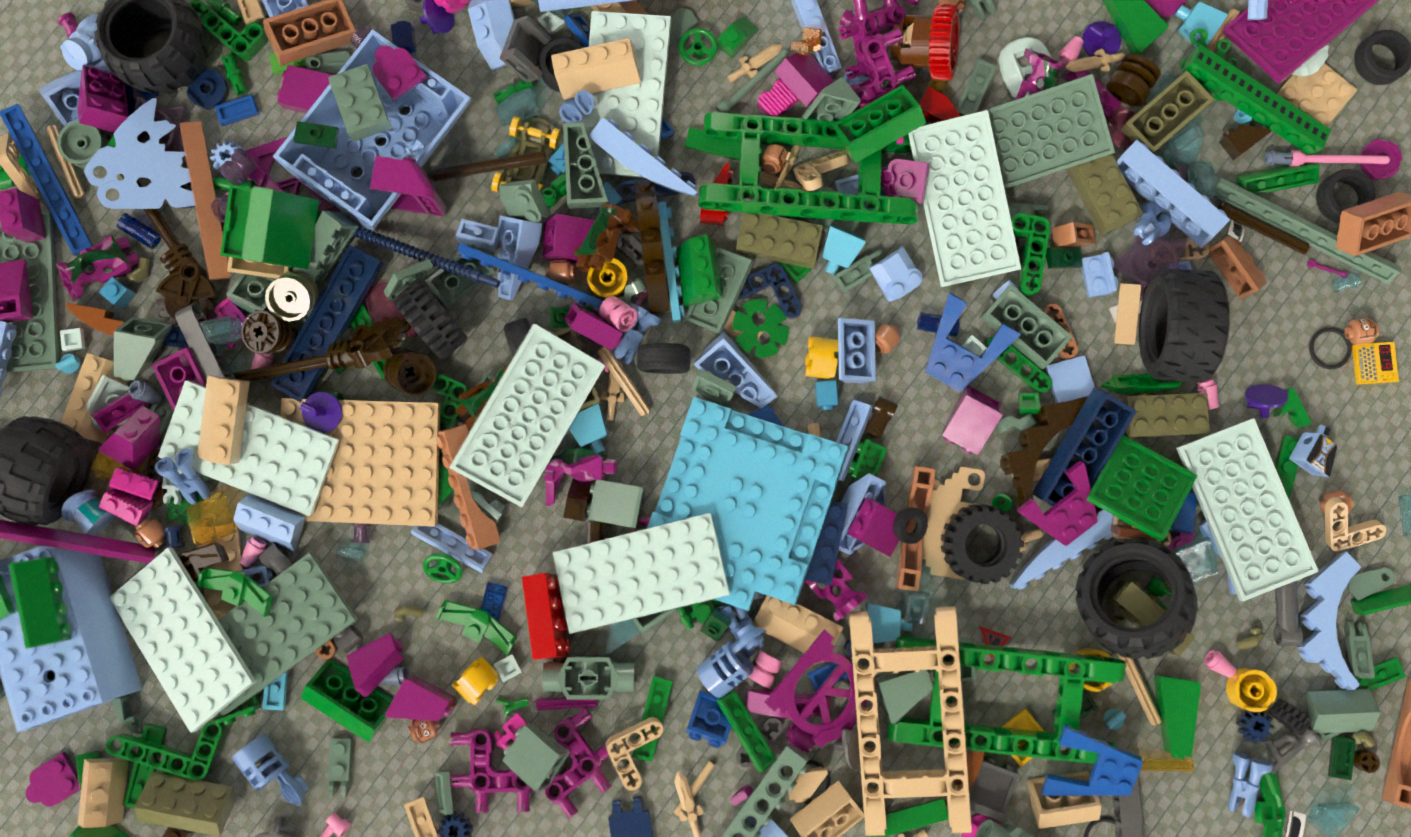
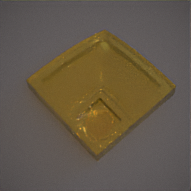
(210, 519)

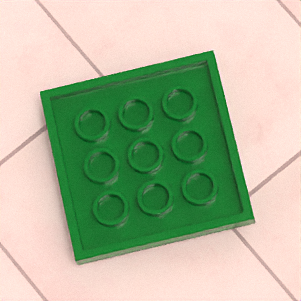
(1142, 488)

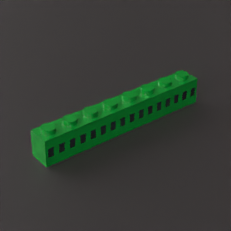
(1256, 100)

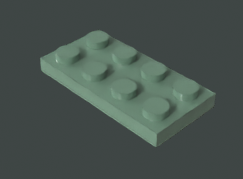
(715, 313)

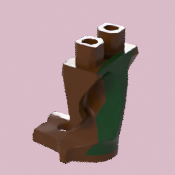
(603, 236)
(475, 399)

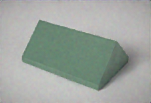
(833, 102)
(450, 286)
(1342, 710)

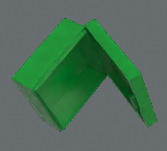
(269, 226)

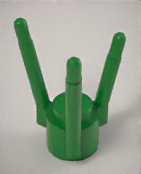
(1158, 587)

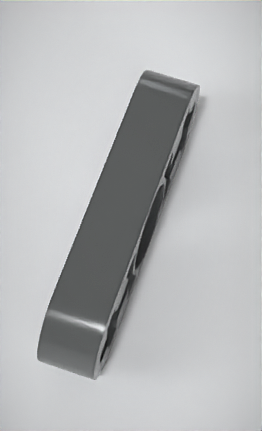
(774, 734)

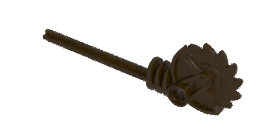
(179, 287)
(366, 346)

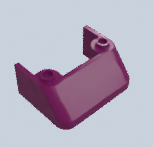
(411, 182)

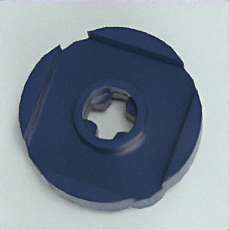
(213, 98)

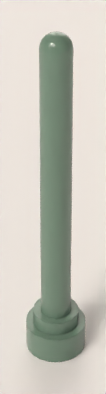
(727, 106)

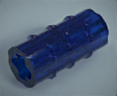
(139, 231)
(931, 322)

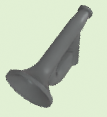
(1308, 738)

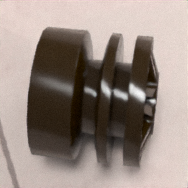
(1133, 79)
(267, 333)
(420, 372)

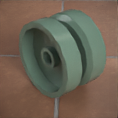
(80, 143)

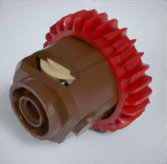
(930, 41)

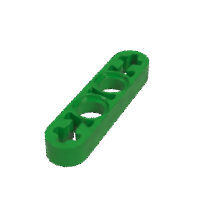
(1016, 367)

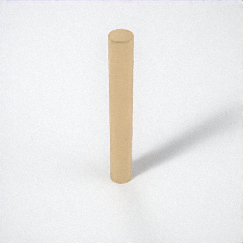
(697, 783)

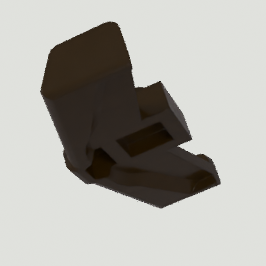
(202, 557)

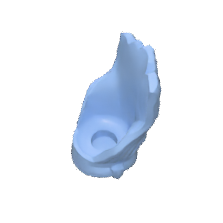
(81, 45)

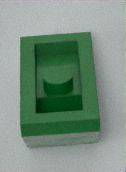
(1295, 409)

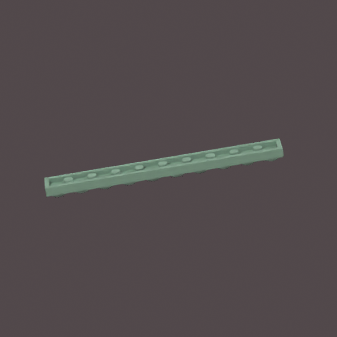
(1303, 230)

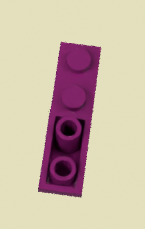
(757, 698)

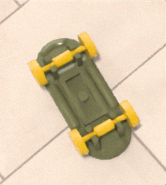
(532, 136)

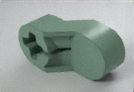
(631, 289)
(1014, 423)

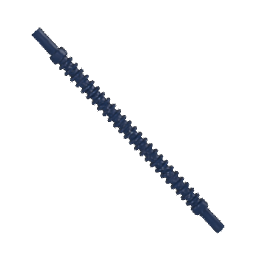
(405, 249)

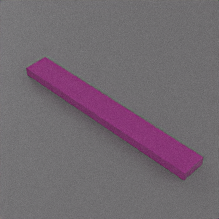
(75, 541)

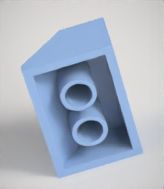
(856, 350)
(269, 521)

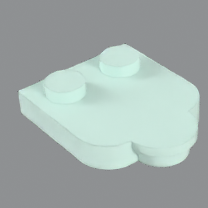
(104, 393)

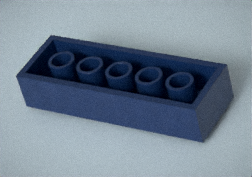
(1088, 440)

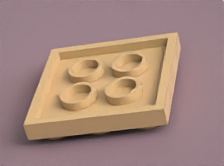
(1318, 94)

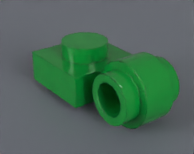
(556, 192)

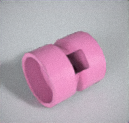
(618, 313)
(764, 669)

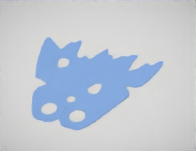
(141, 161)

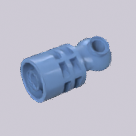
(730, 664)
(273, 768)

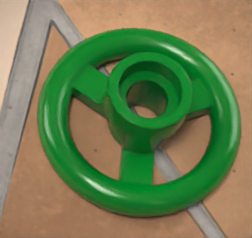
(697, 42)
(443, 566)

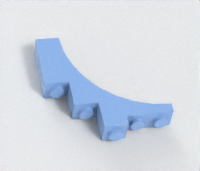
(1321, 618)

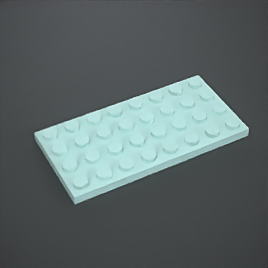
(636, 106)
(965, 199)
(527, 415)
(276, 455)
(1247, 510)
(641, 573)
(182, 640)

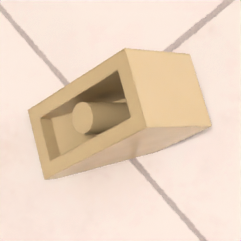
(807, 783)

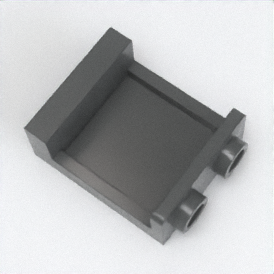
(523, 48)
(993, 789)

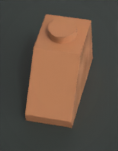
(1073, 235)

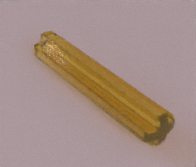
(1167, 765)

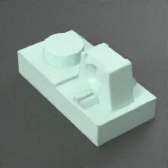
(491, 510)

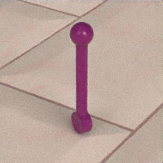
(1312, 263)

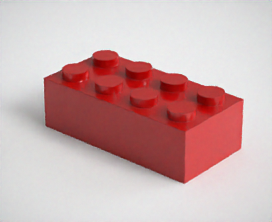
(545, 616)

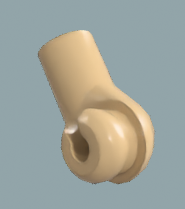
(1030, 536)

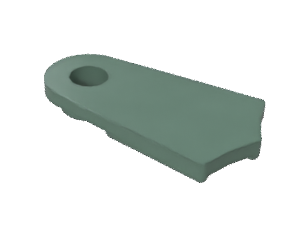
(681, 21)
(329, 63)
(1370, 582)

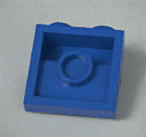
(708, 721)

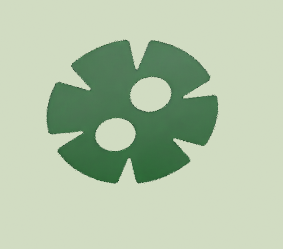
(749, 338)

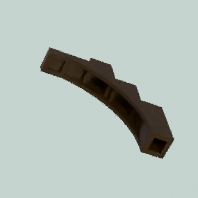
(651, 246)
(1034, 440)

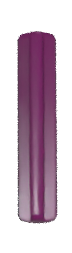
(563, 703)

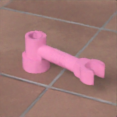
(336, 825)

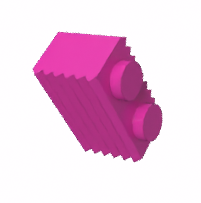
(777, 100)
(134, 483)
(126, 505)

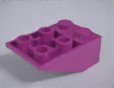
(101, 99)
(14, 292)

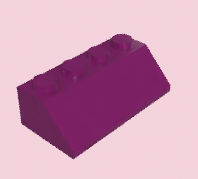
(174, 371)

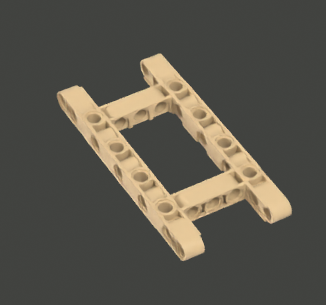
(916, 782)

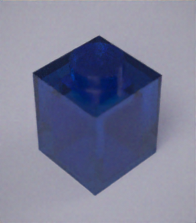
(404, 36)

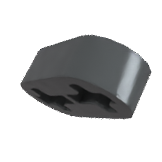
(627, 251)

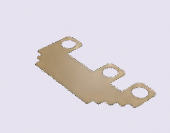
(941, 507)

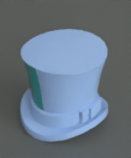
(85, 511)

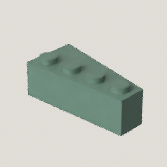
(582, 175)
(329, 240)

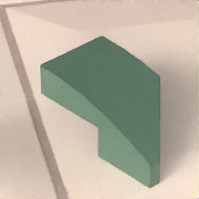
(123, 713)

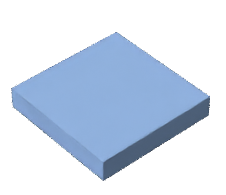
(1070, 379)

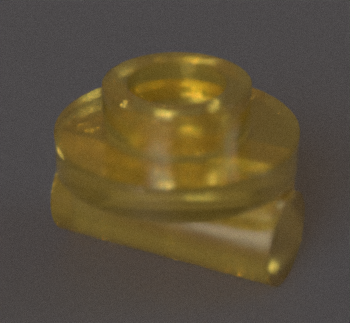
(938, 85)

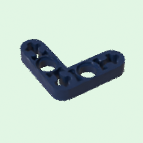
(769, 281)

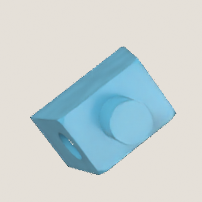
(1202, 17)
(841, 248)
(589, 428)
(886, 623)

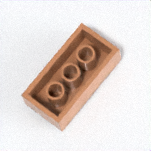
(309, 30)
(1375, 224)

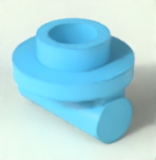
(1242, 118)
(69, 364)
(1114, 719)

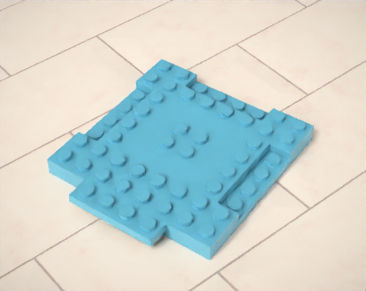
(764, 495)

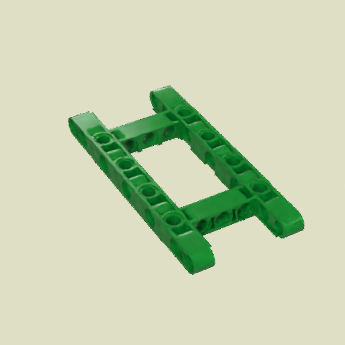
(804, 204)
(1002, 739)

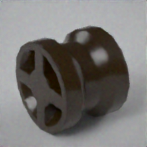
(1370, 764)

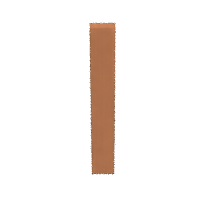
(203, 196)

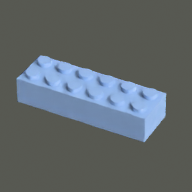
(1178, 198)

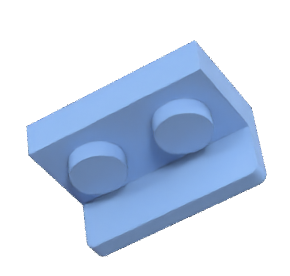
(1099, 275)

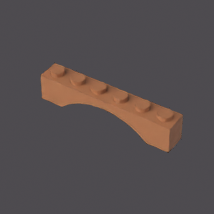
(479, 528)
(910, 555)
(1398, 779)

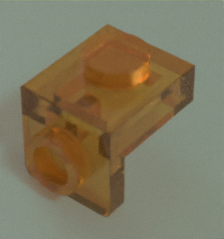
(810, 41)

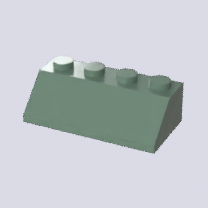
(1040, 335)

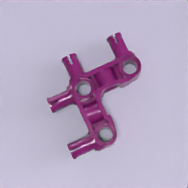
(869, 23)
(880, 68)
(482, 765)
(577, 773)

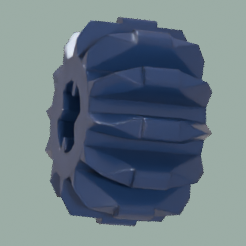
(1262, 727)
(457, 821)

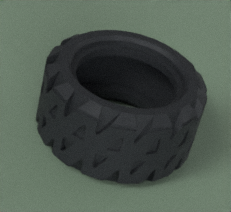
(1184, 325)
(1130, 556)

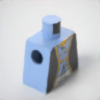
(1315, 452)

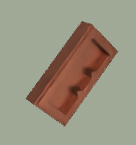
(1130, 531)

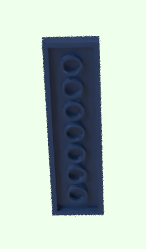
(329, 319)

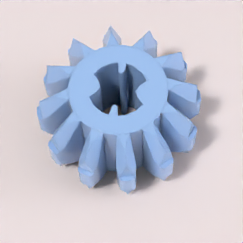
(223, 152)

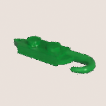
(1138, 384)

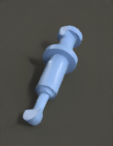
(410, 153)

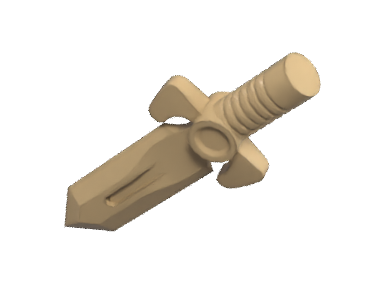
(1094, 61)
(755, 62)
(791, 159)
(613, 389)
(688, 804)

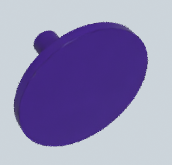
(437, 17)
(1101, 36)
(1265, 397)
(321, 412)

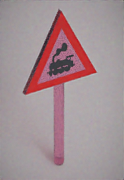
(994, 638)

